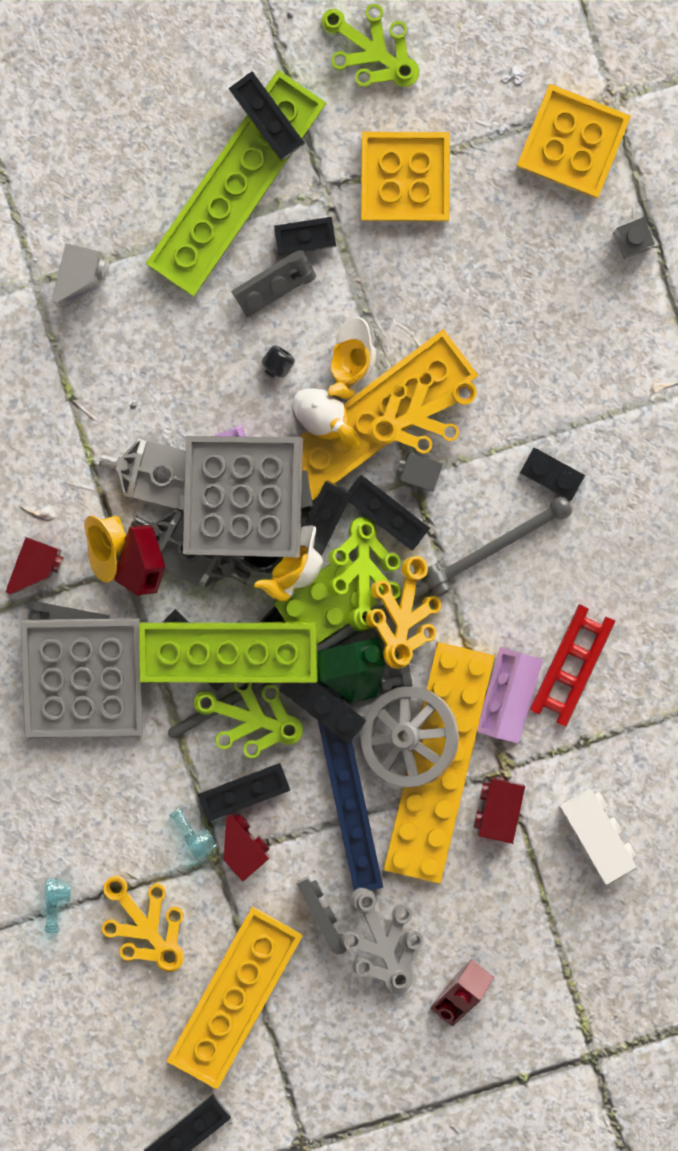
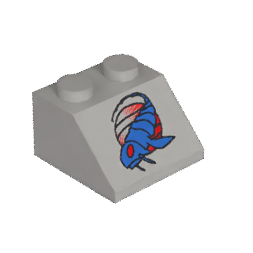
(78, 274)

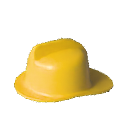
(105, 544)

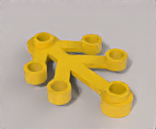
(418, 415)
(402, 615)
(146, 927)

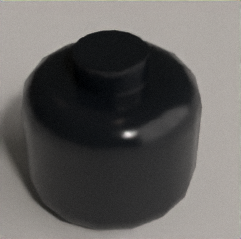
(277, 361)

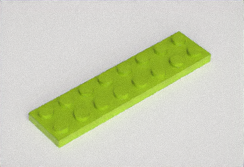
(230, 192)

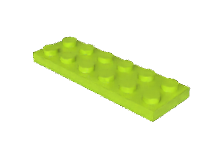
(228, 652)

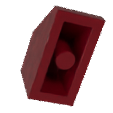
(34, 565)

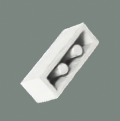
(599, 835)

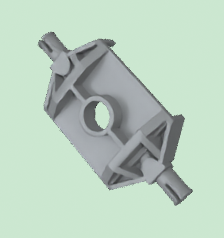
(137, 473)

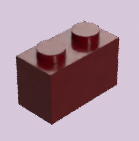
(499, 809)

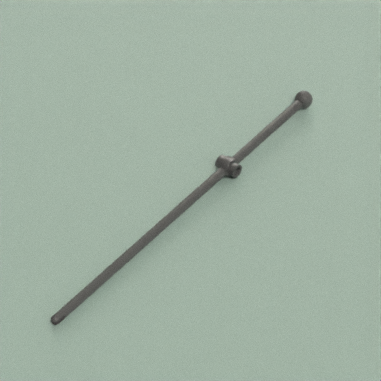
(435, 580)

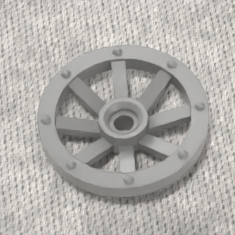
(415, 736)

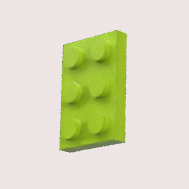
(318, 605)

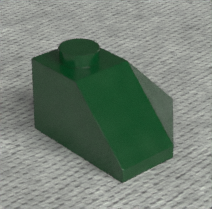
(352, 669)

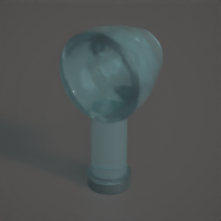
(199, 841)
(56, 893)

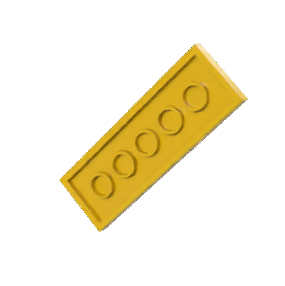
(234, 997)

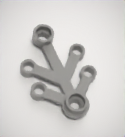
(384, 944)

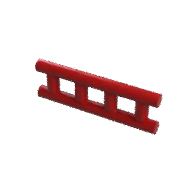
(577, 683)

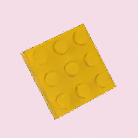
(573, 141)
(405, 176)

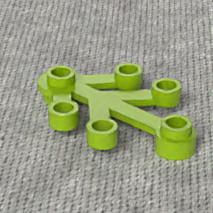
(373, 50)
(362, 568)
(252, 719)

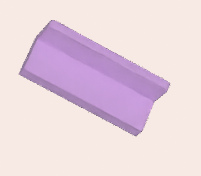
(509, 695)

